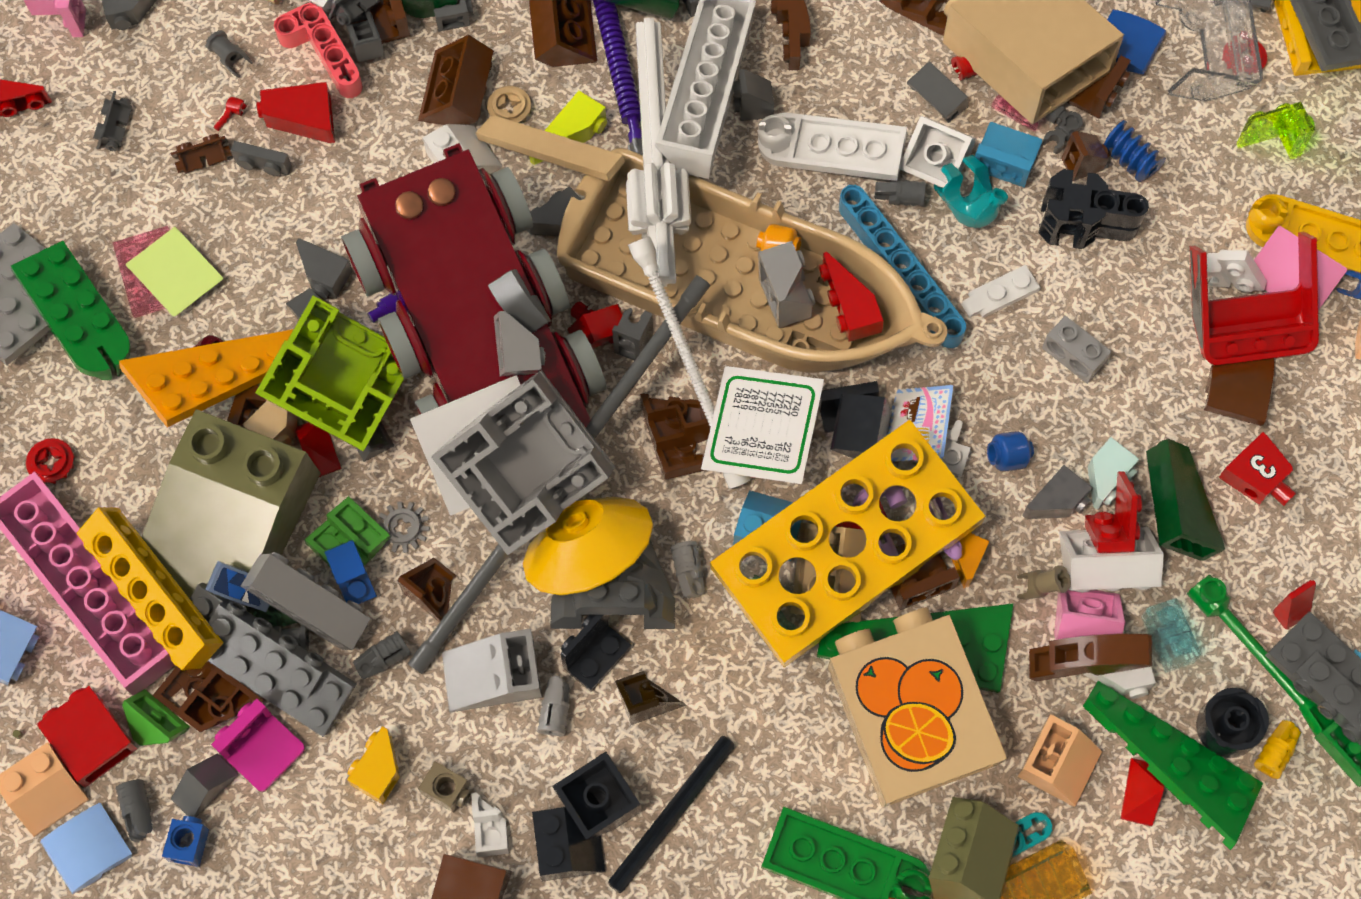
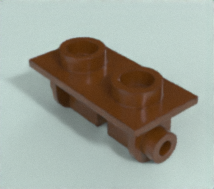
(190, 155)

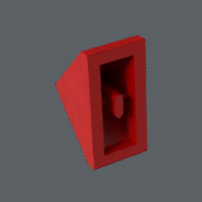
(598, 324)

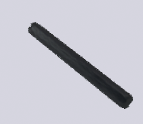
(671, 814)

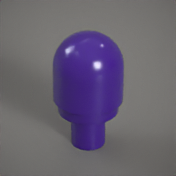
(385, 306)

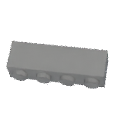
(306, 601)

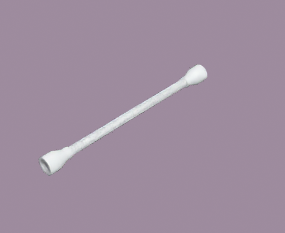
(645, 255)

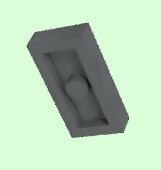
(269, 160)

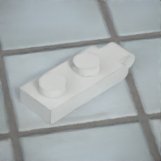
(1000, 292)

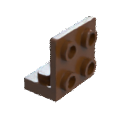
(389, 20)
(926, 583)

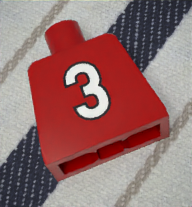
(1260, 472)

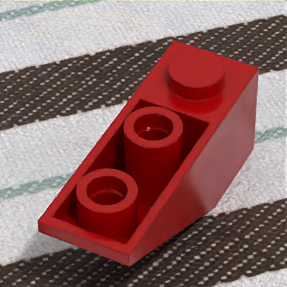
(21, 96)
(855, 303)

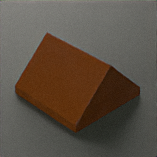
(469, 880)

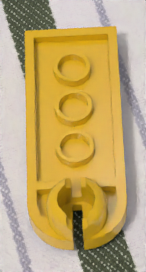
(1336, 233)

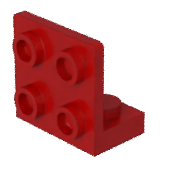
(1117, 531)

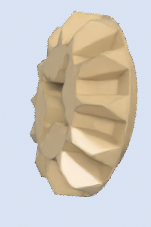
(516, 97)

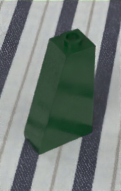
(1180, 503)

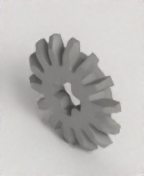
(414, 531)

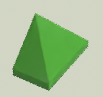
(151, 720)

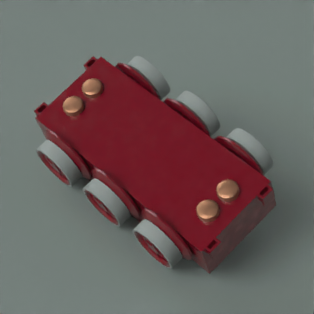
(438, 247)

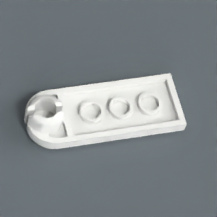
(832, 145)

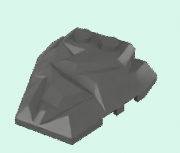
(636, 591)

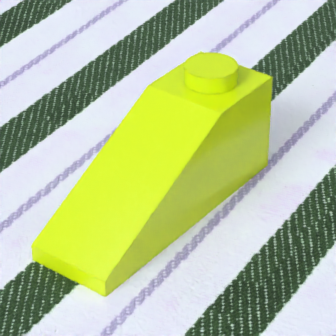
(578, 120)

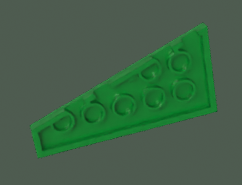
(1184, 766)

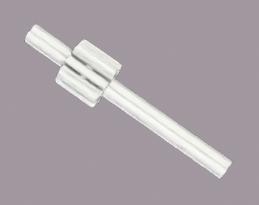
(658, 194)

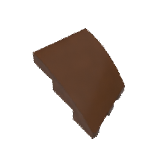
(921, 11)
(1241, 390)
(673, 428)
(213, 700)

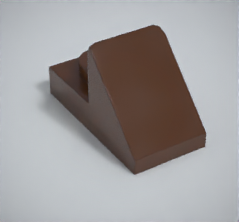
(244, 404)

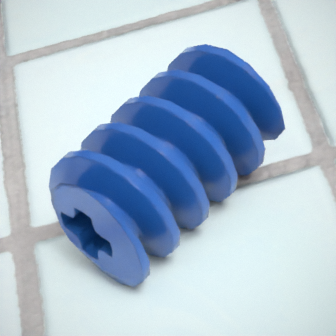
(1131, 153)

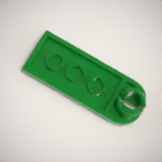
(73, 310)
(841, 861)

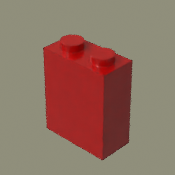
(86, 736)

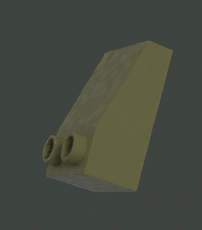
(226, 500)

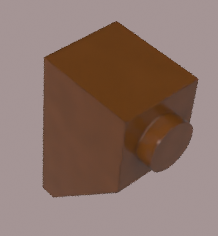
(1084, 155)

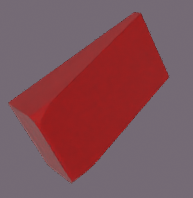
(1295, 605)

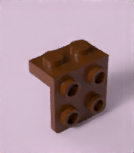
(1103, 92)

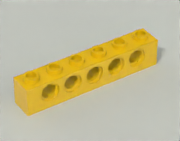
(149, 588)

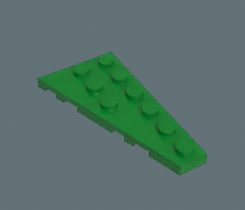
(980, 631)

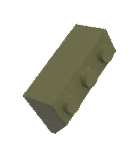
(973, 852)

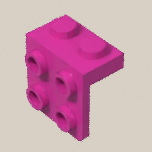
(258, 745)

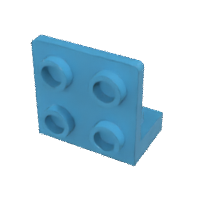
(1008, 153)

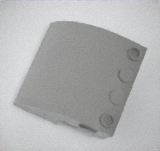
(524, 462)

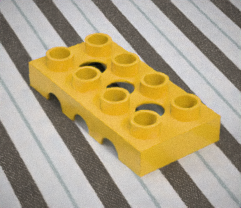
(872, 569)

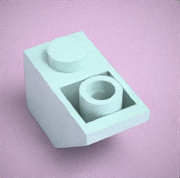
(1104, 468)

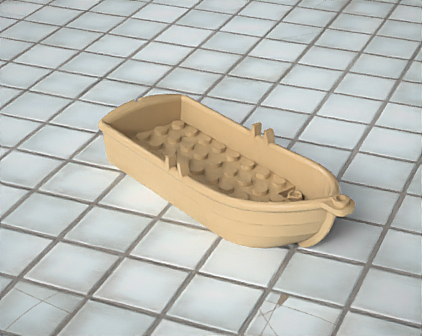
(725, 254)

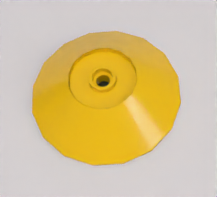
(588, 545)

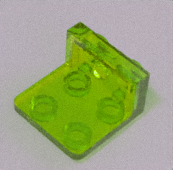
(1287, 122)

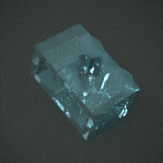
(1171, 635)

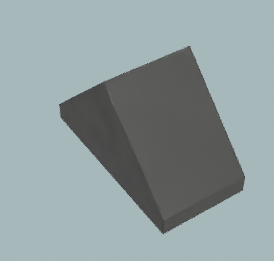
(203, 784)

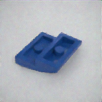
(1139, 40)

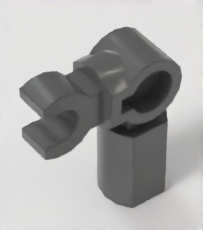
(1067, 123)

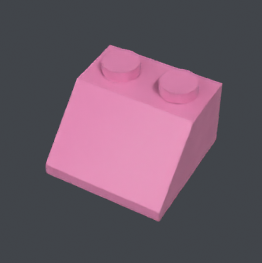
(1088, 614)

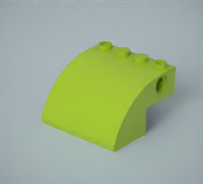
(333, 374)

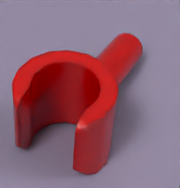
(234, 106)

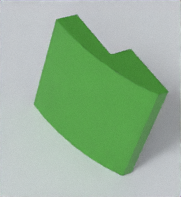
(346, 523)

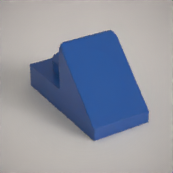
(350, 573)

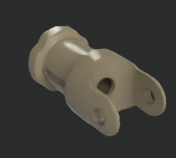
(1042, 583)

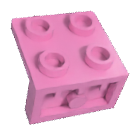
(72, 12)

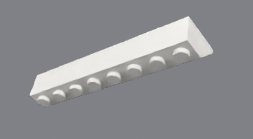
(705, 84)

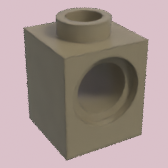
(436, 778)

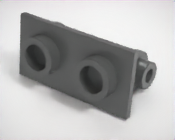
(348, 10)
(116, 112)

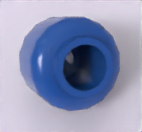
(1010, 451)

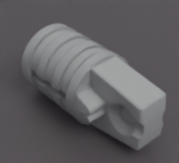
(688, 568)

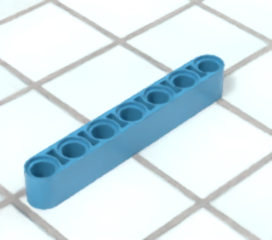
(899, 253)

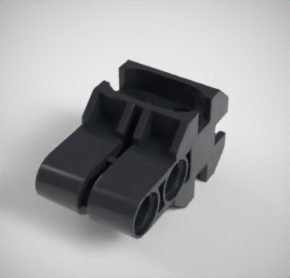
(1089, 211)

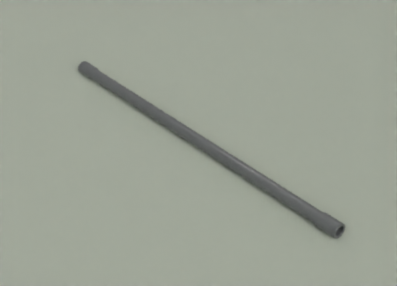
(430, 647)

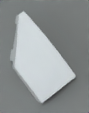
(489, 828)

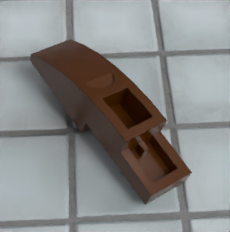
(795, 27)
(1090, 655)

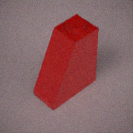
(299, 110)

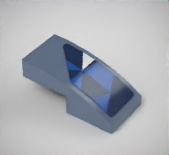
(227, 582)

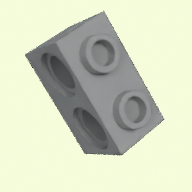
(1076, 349)

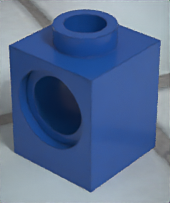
(193, 853)

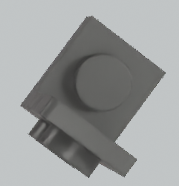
(453, 16)

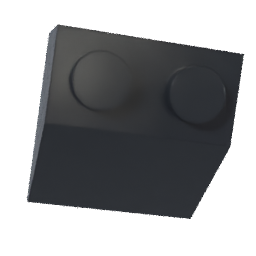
(597, 797)
(562, 847)

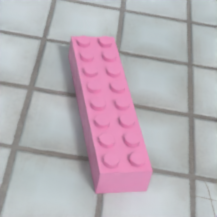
(52, 549)

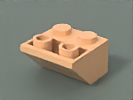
(1060, 760)

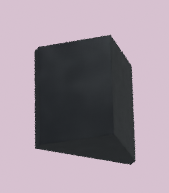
(860, 423)

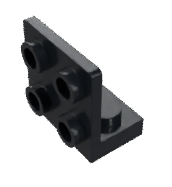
(593, 651)

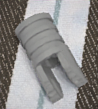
(554, 708)

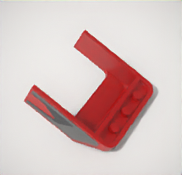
(1258, 323)

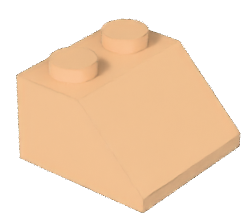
(41, 789)

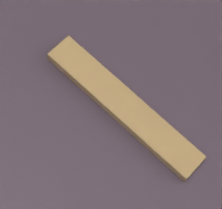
(550, 147)

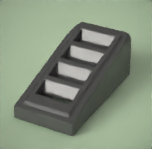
(365, 38)

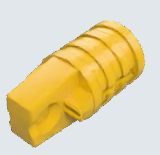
(1278, 750)

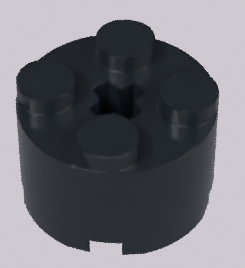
(1238, 708)

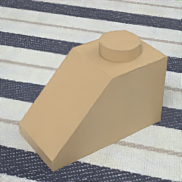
(273, 423)

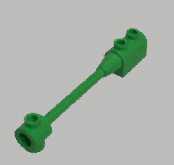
(1214, 601)

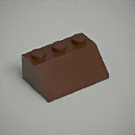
(563, 32)
(457, 83)

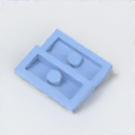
(86, 848)

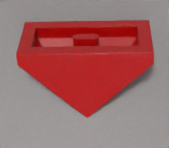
(318, 447)
(1141, 794)

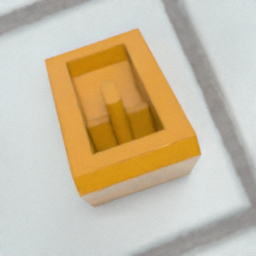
(972, 553)

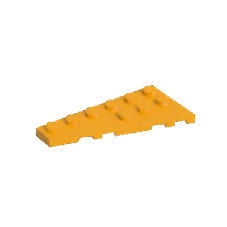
(201, 375)

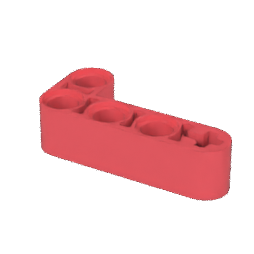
(304, 29)

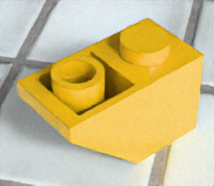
(377, 769)

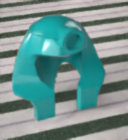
(983, 202)

